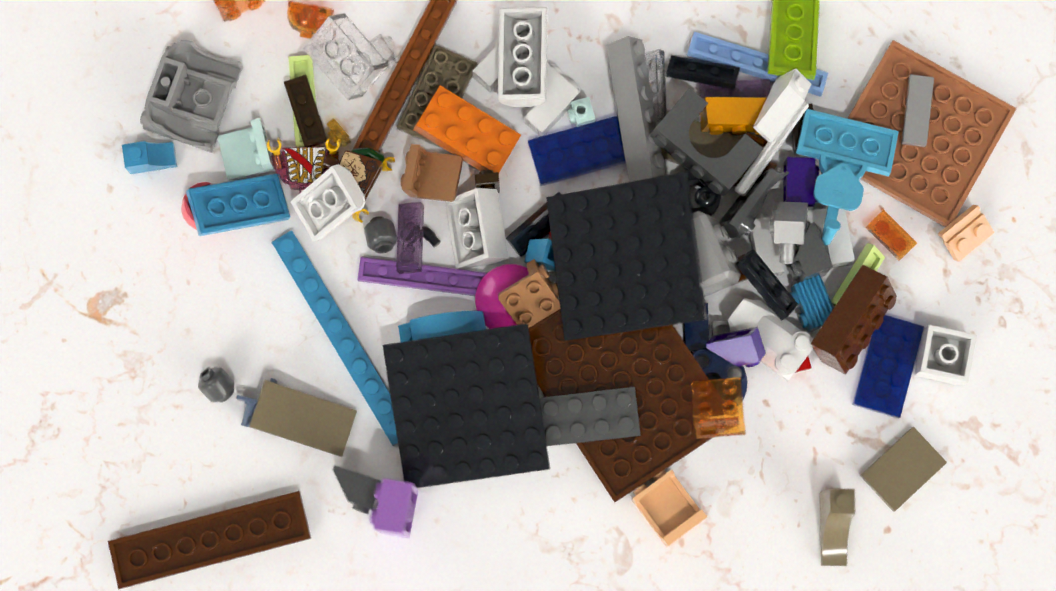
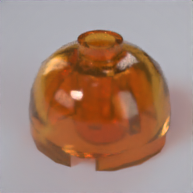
(307, 17)

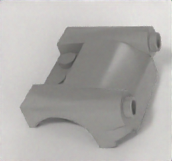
(190, 95)

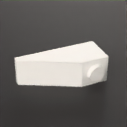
(782, 102)

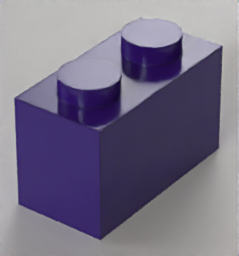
(800, 182)

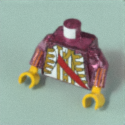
(301, 165)

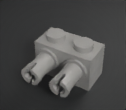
(789, 228)

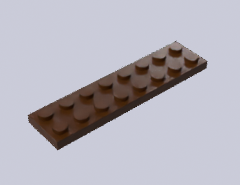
(209, 540)

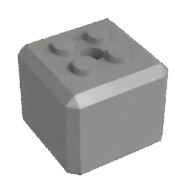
(715, 257)

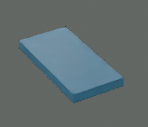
(238, 204)

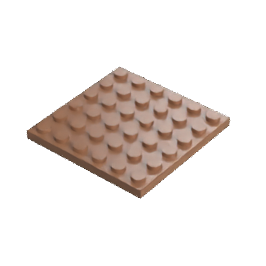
(960, 139)

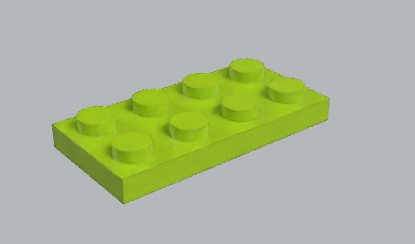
(793, 37)

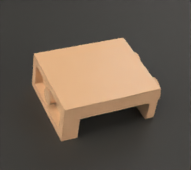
(668, 507)

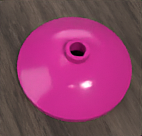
(487, 294)

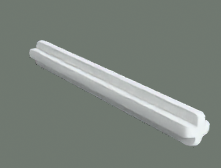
(768, 152)

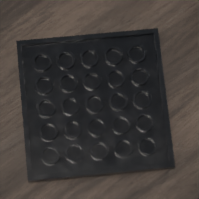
(626, 257)
(466, 406)

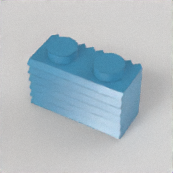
(812, 302)

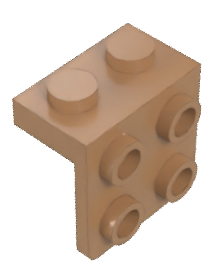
(431, 174)
(532, 296)

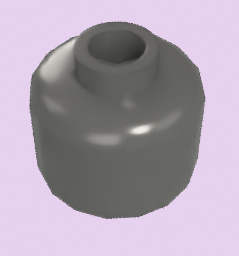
(380, 234)
(216, 384)

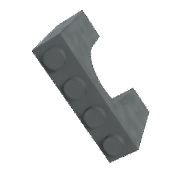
(719, 172)

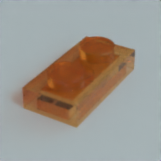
(891, 235)

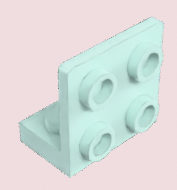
(245, 151)

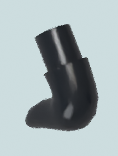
(430, 236)

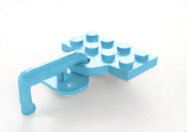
(844, 154)

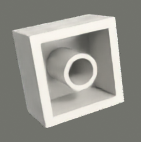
(945, 355)

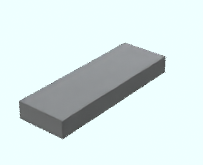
(917, 110)

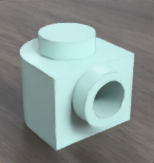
(581, 112)

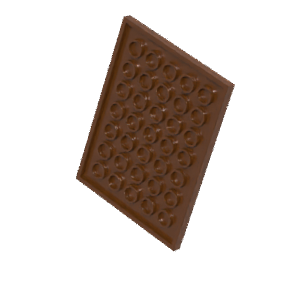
(646, 359)

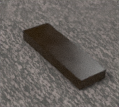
(305, 111)

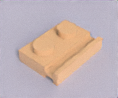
(966, 233)

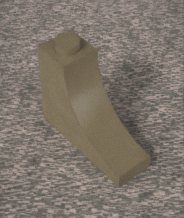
(836, 513)

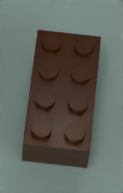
(854, 319)

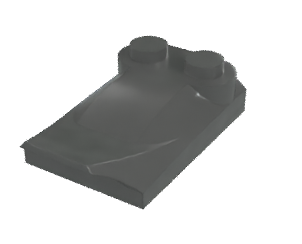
(742, 213)

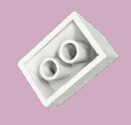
(476, 228)

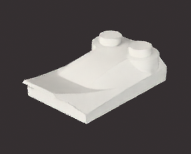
(328, 201)
(783, 342)

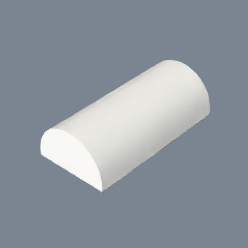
(522, 56)

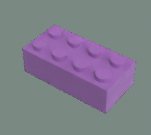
(394, 508)

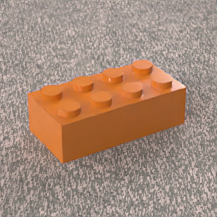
(466, 131)

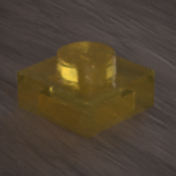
(336, 132)

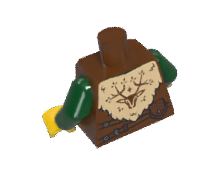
(365, 167)

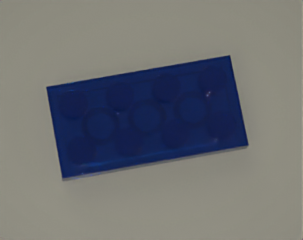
(577, 151)
(888, 367)

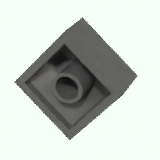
(811, 257)
(358, 489)

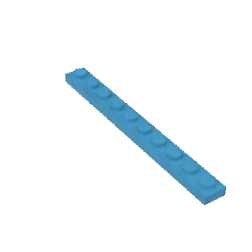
(338, 331)

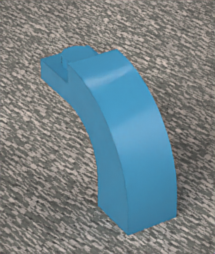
(442, 325)

